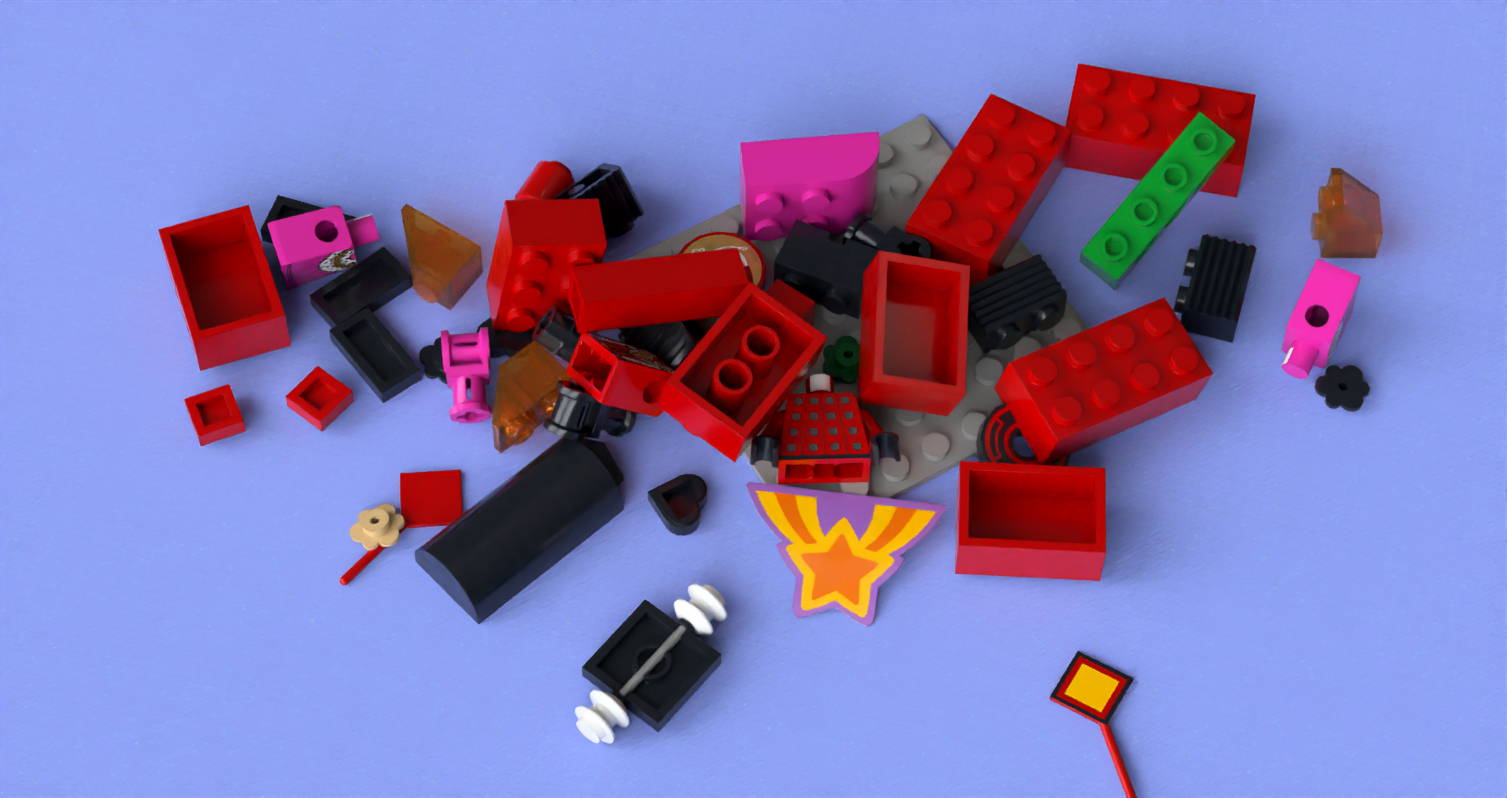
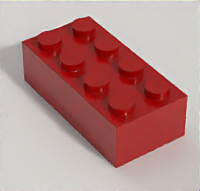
(1131, 119)
(991, 187)
(1103, 381)

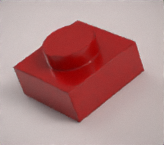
(319, 398)
(214, 415)

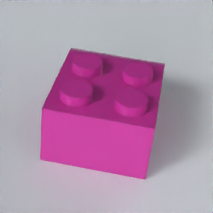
(807, 180)

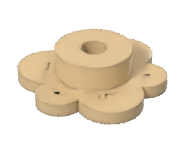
(377, 527)

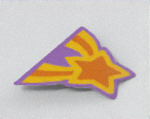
(841, 543)

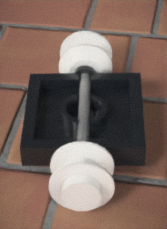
(651, 664)

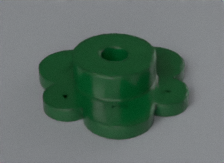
(842, 359)

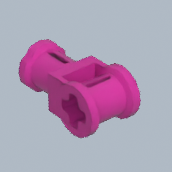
(467, 367)

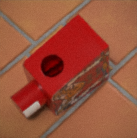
(619, 374)

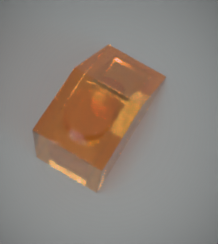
(439, 259)

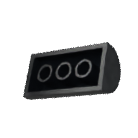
(522, 528)

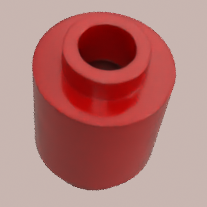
(545, 181)

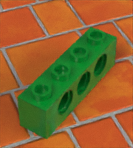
(1157, 200)

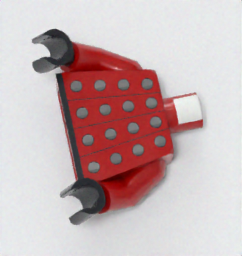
(823, 438)

